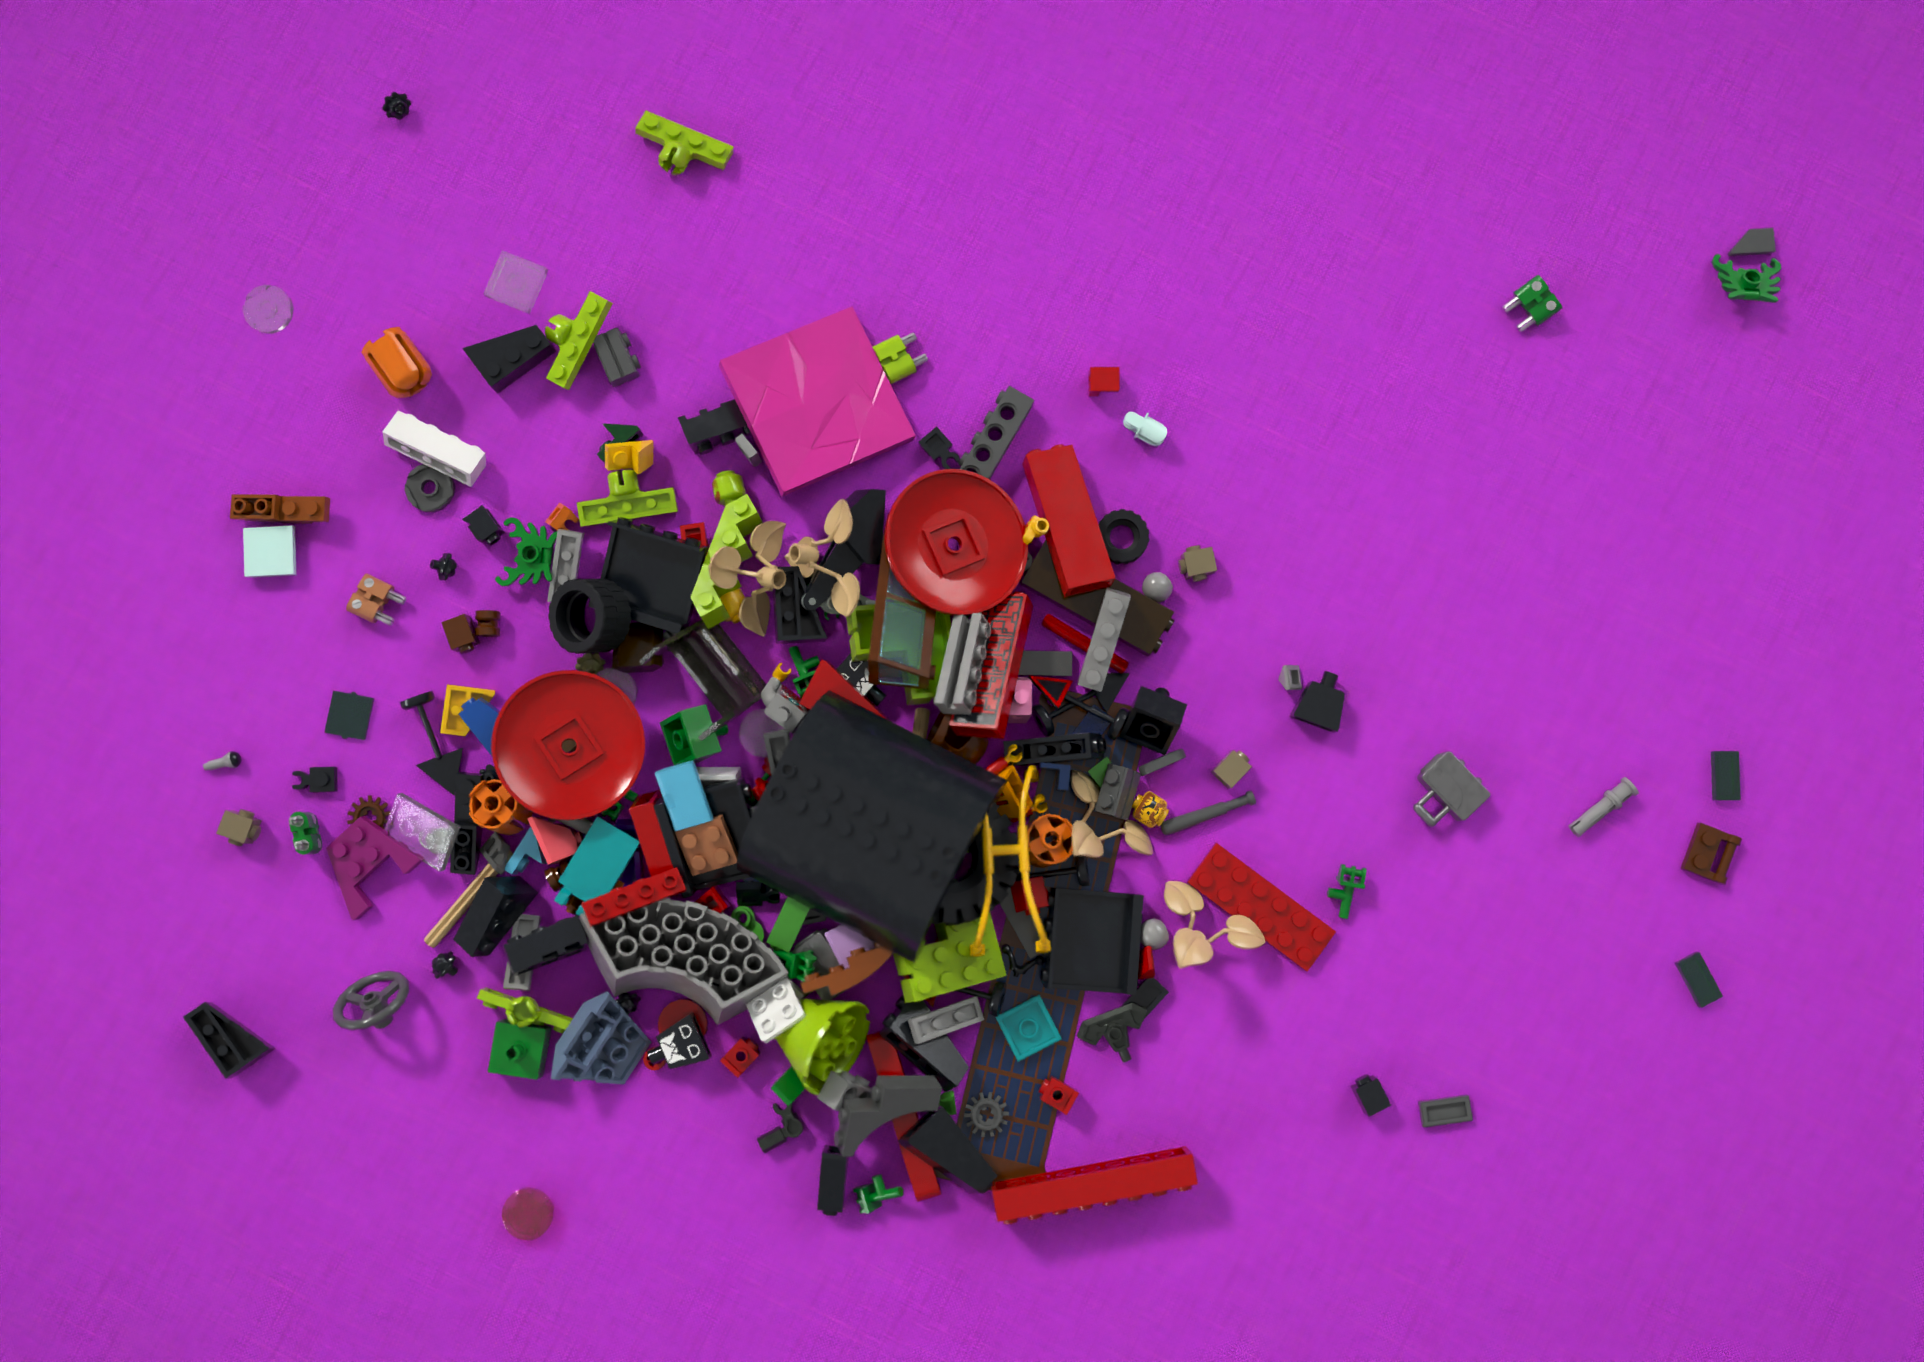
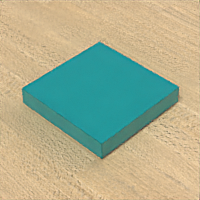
(1028, 1027)

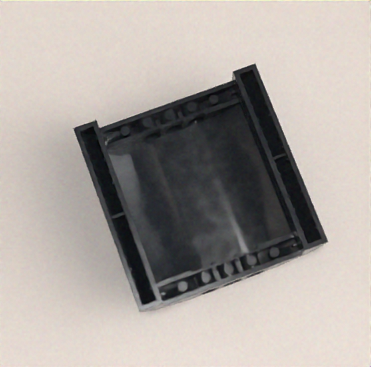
(867, 823)

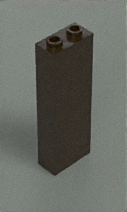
(1143, 619)

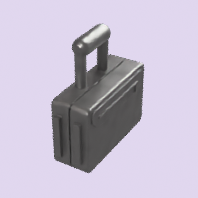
(1452, 787)
(825, 959)

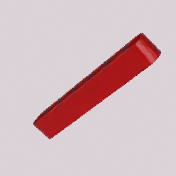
(920, 1173)

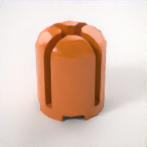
(397, 363)
(493, 815)
(1057, 850)

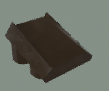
(636, 645)

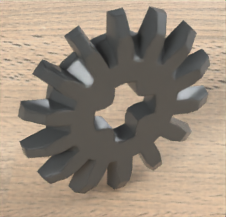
(989, 1124)

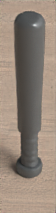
(1198, 816)

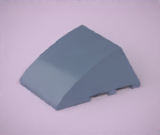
(599, 1044)

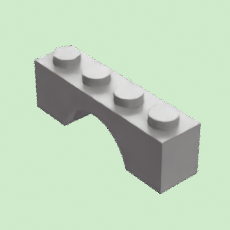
(1104, 639)

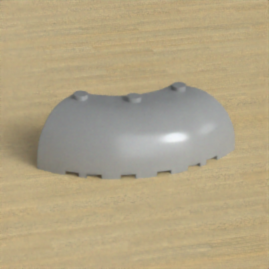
(684, 951)

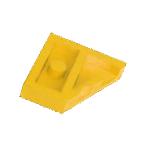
(454, 699)

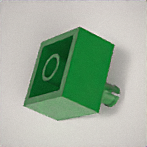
(682, 735)
(519, 1050)

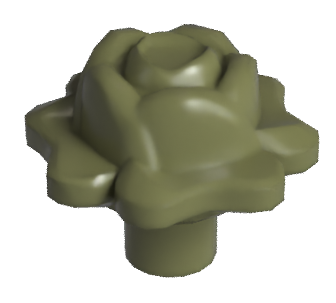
(590, 663)

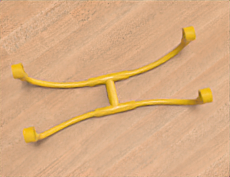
(1043, 945)

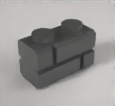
(616, 358)
(1118, 791)

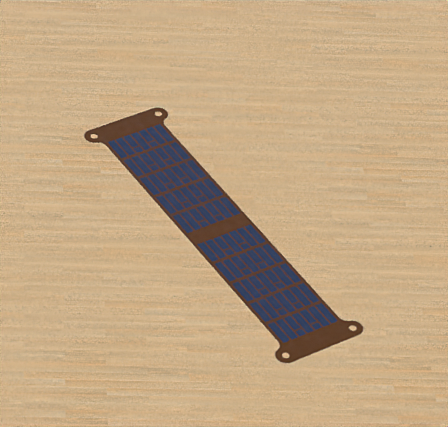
(994, 1068)

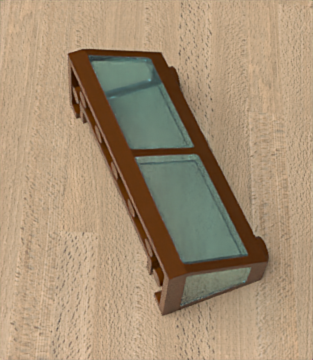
(900, 635)

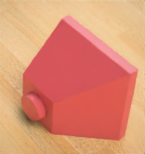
(555, 839)

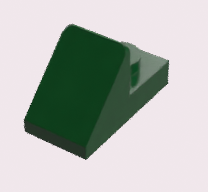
(621, 433)

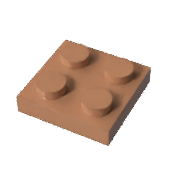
(707, 846)

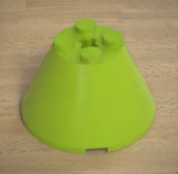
(825, 1040)

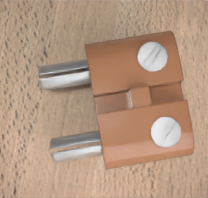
(371, 598)

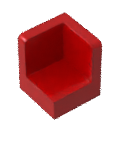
(1103, 380)

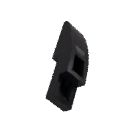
(468, 841)

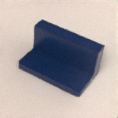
(1063, 774)

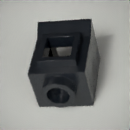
(484, 526)

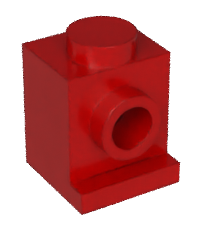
(738, 1066)
(1068, 1097)

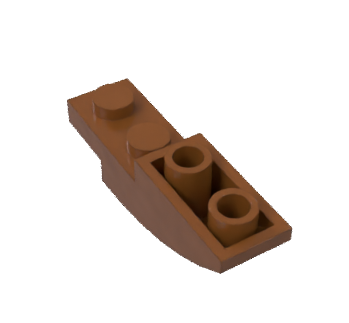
(280, 508)
(860, 964)

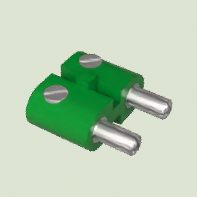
(1537, 302)
(306, 833)

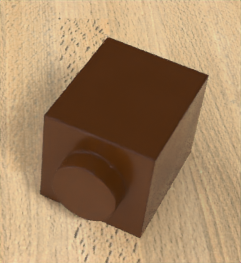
(461, 633)

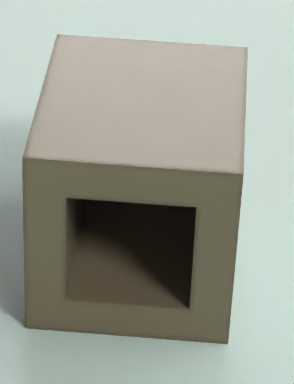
(1231, 768)

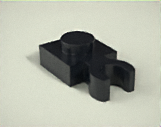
(937, 446)
(320, 779)
(754, 894)

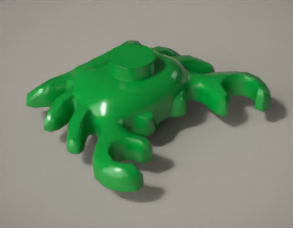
(1749, 283)
(533, 554)

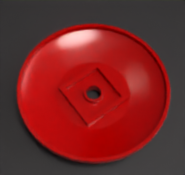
(982, 521)
(559, 709)

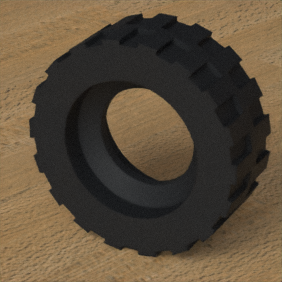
(1139, 530)

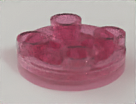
(528, 1213)

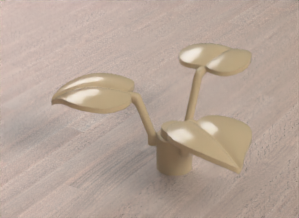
(805, 555)
(725, 565)
(1083, 837)
(1191, 946)

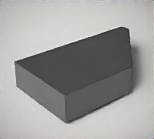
(1755, 242)
(496, 852)

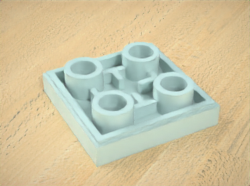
(269, 551)

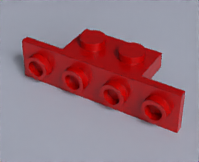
(633, 897)

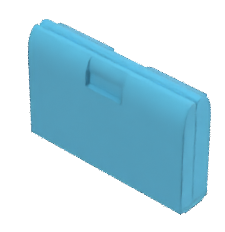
(684, 795)

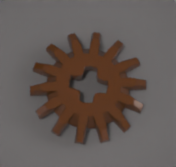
(364, 807)

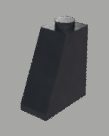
(832, 1181)

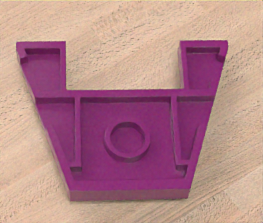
(359, 854)

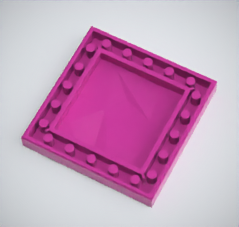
(816, 401)

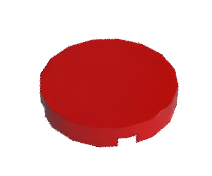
(678, 1010)

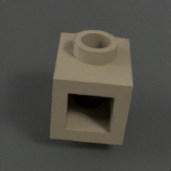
(1197, 563)
(239, 827)

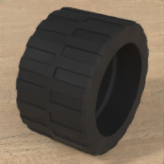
(568, 620)

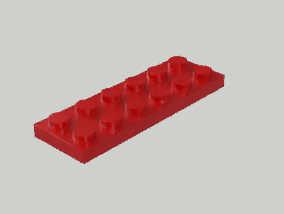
(1246, 893)

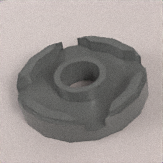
(429, 502)

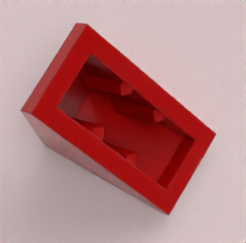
(714, 900)

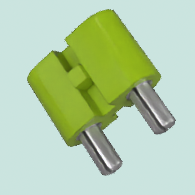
(894, 358)

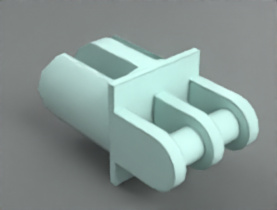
(1145, 428)

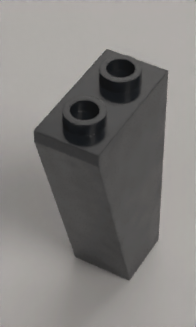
(1055, 749)
(933, 1056)

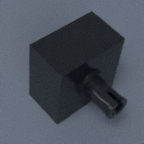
(1153, 719)

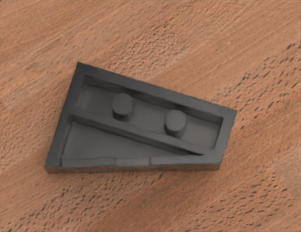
(509, 356)
(714, 427)
(791, 620)
(493, 913)
(545, 945)
(226, 1039)

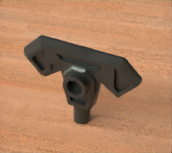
(1113, 1027)

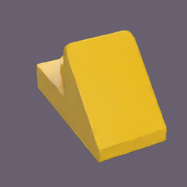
(629, 455)

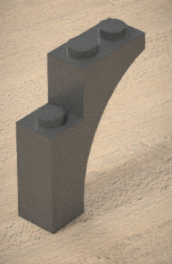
(890, 1099)

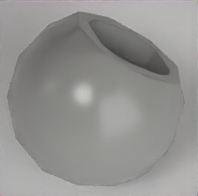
(1157, 586)
(1154, 934)

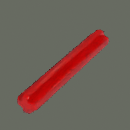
(1079, 640)

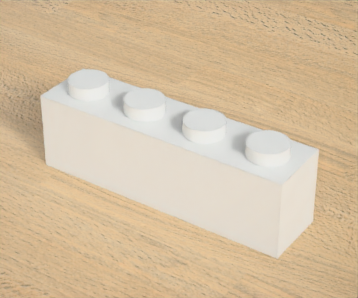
(434, 448)

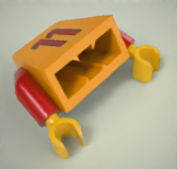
(1010, 797)

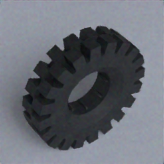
(966, 898)

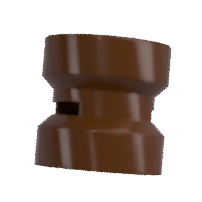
(487, 629)
(553, 875)

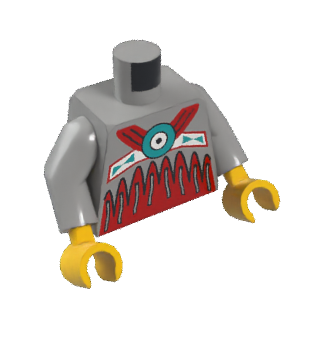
(782, 703)

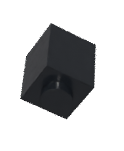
(1370, 1095)

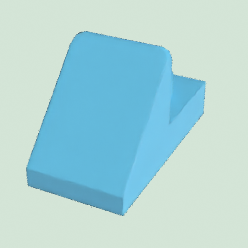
(528, 847)

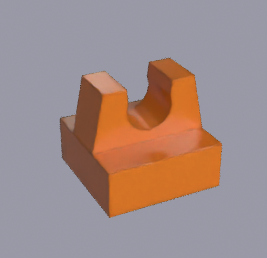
(559, 516)

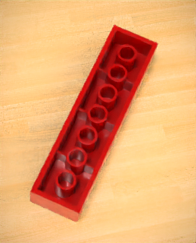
(1094, 1184)

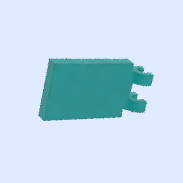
(597, 863)

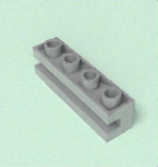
(962, 664)

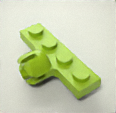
(682, 144)
(575, 338)
(626, 501)
(523, 1010)

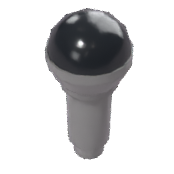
(231, 760)

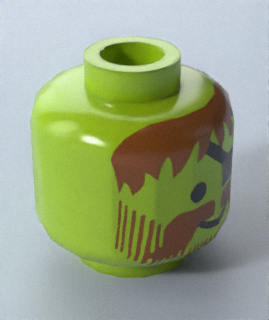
(728, 487)

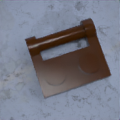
(1703, 851)

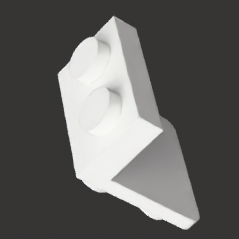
(776, 1009)

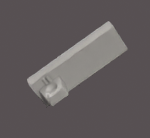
(565, 559)
(522, 927)
(945, 1020)

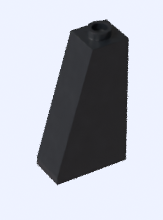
(949, 1151)

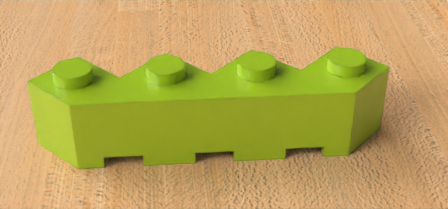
(735, 523)

